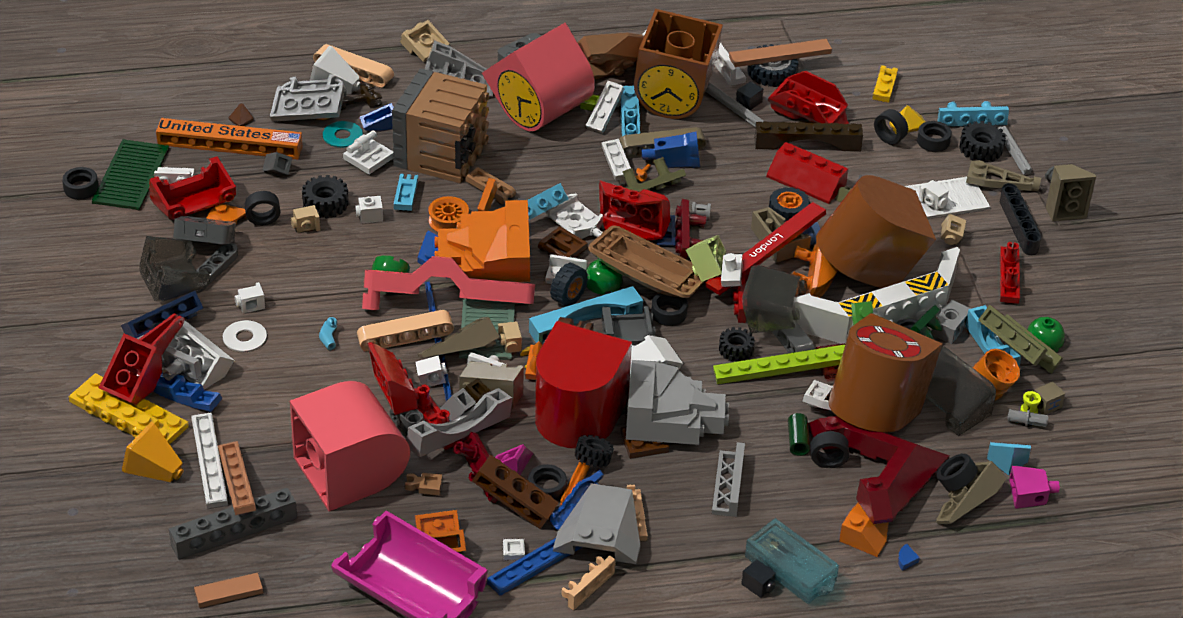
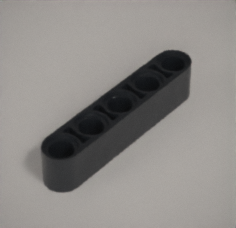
(1020, 219)

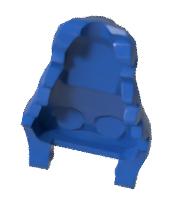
(560, 515)

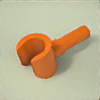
(642, 174)

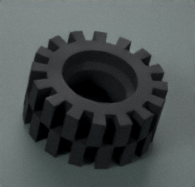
(736, 352)
(594, 451)

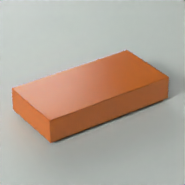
(488, 195)

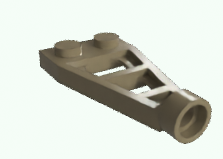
(979, 169)

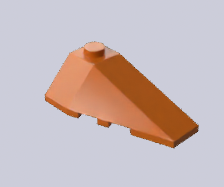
(862, 533)

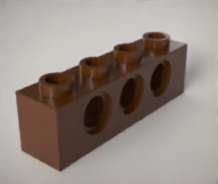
(515, 491)

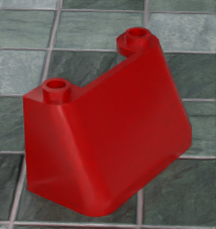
(193, 193)

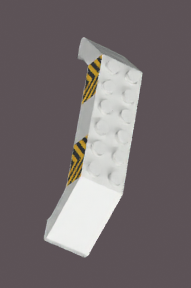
(896, 302)

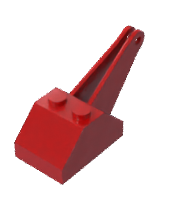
(138, 362)

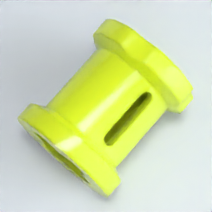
(1027, 398)

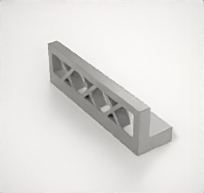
(735, 480)

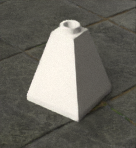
(332, 63)

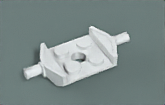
(586, 223)

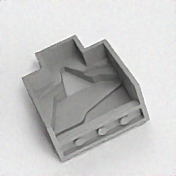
(671, 406)

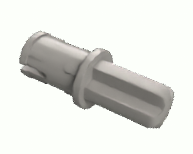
(1027, 418)

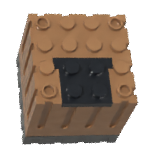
(440, 125)

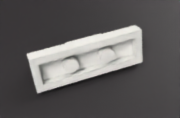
(616, 159)

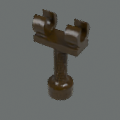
(366, 95)

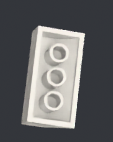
(212, 359)

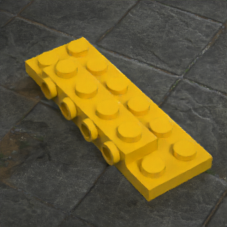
(124, 414)

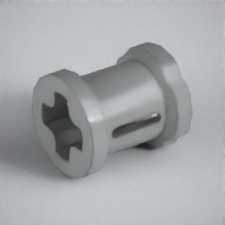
(703, 210)

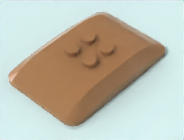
(645, 262)

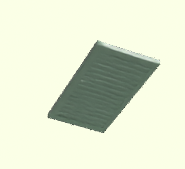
(498, 313)

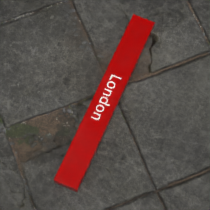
(774, 242)

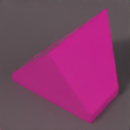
(516, 458)

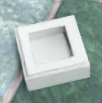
(513, 549)

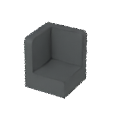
(278, 163)

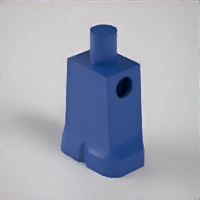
(676, 150)

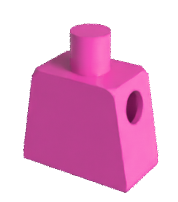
(1030, 486)

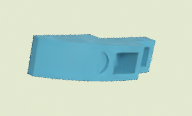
(629, 112)

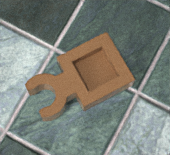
(427, 483)

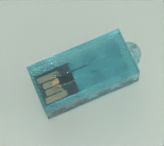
(795, 561)

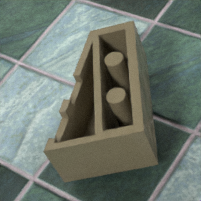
(494, 377)

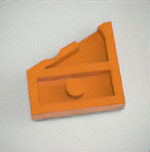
(226, 213)

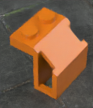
(442, 527)

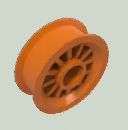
(446, 212)

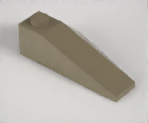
(474, 335)
(984, 485)

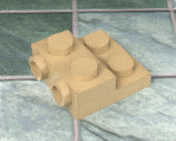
(421, 39)

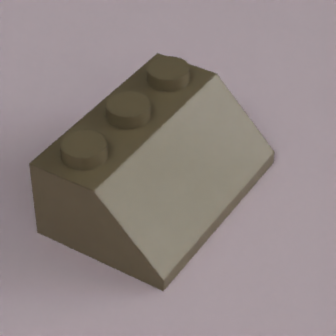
(1070, 193)

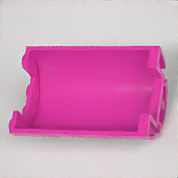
(413, 572)

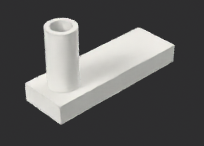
(605, 106)

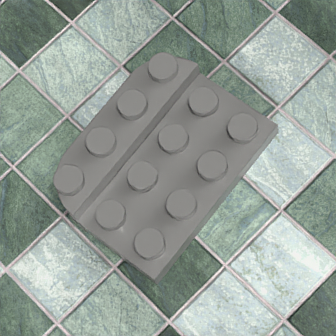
(308, 99)

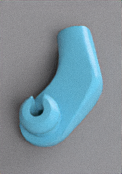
(326, 333)

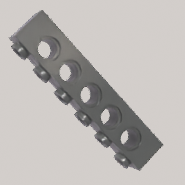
(226, 526)

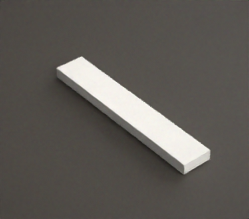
(209, 460)

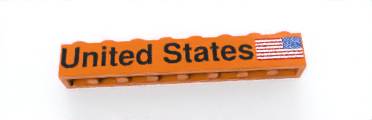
(228, 138)

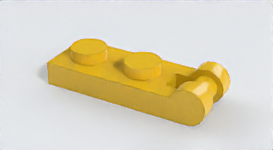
(885, 84)

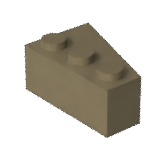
(767, 221)

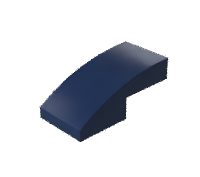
(669, 237)

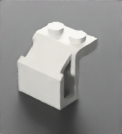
(656, 350)

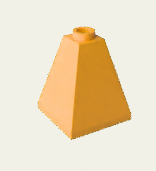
(152, 456)

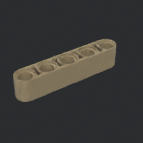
(634, 143)

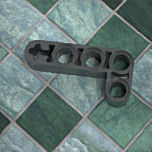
(794, 339)

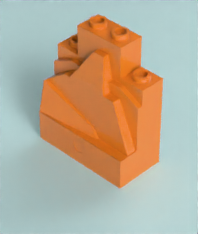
(490, 243)

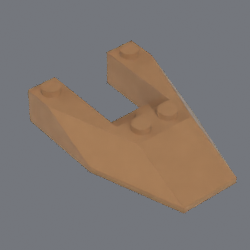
(611, 52)

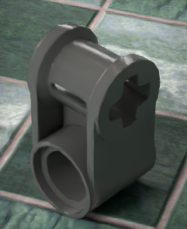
(406, 419)

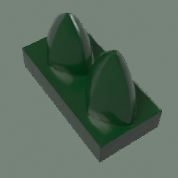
(929, 319)

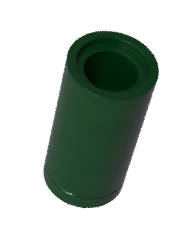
(798, 434)

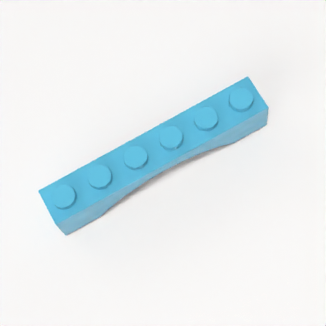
(620, 302)

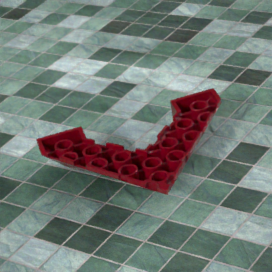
(902, 478)

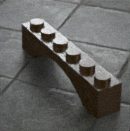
(774, 134)

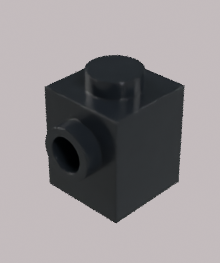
(750, 95)
(759, 578)

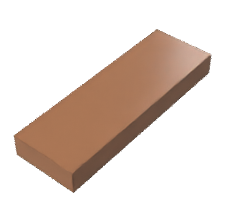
(228, 590)

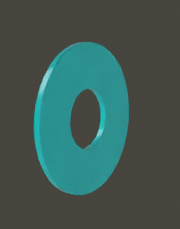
(330, 138)

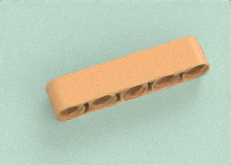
(368, 70)
(406, 330)

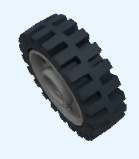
(772, 72)

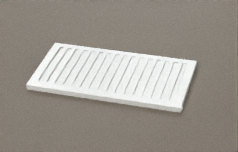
(961, 198)

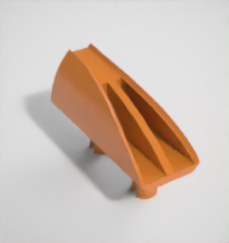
(820, 271)

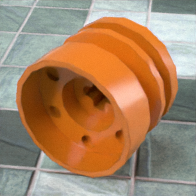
(999, 369)

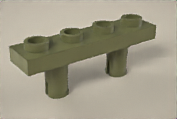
(657, 183)

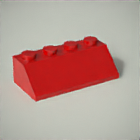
(807, 172)
(393, 379)

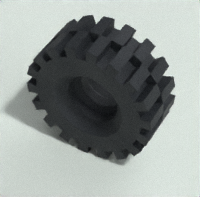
(982, 141)
(327, 195)

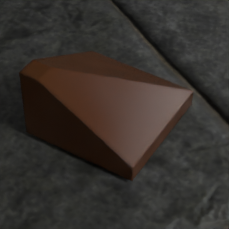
(241, 116)

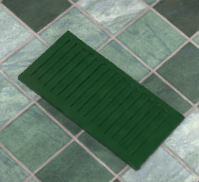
(129, 174)

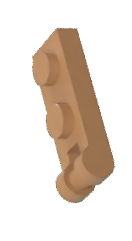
(479, 179)

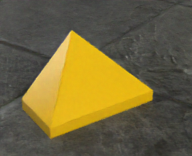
(913, 119)

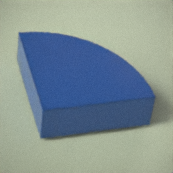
(907, 557)

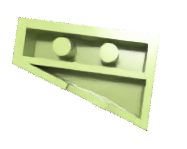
(707, 258)

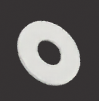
(230, 333)

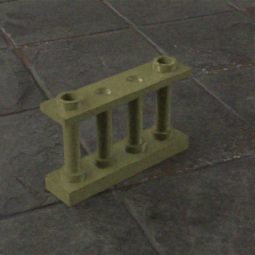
(1020, 339)

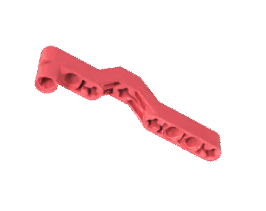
(443, 267)

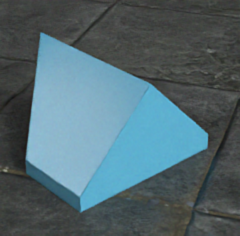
(1008, 455)

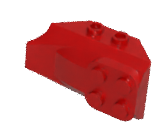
(809, 98)
(638, 212)

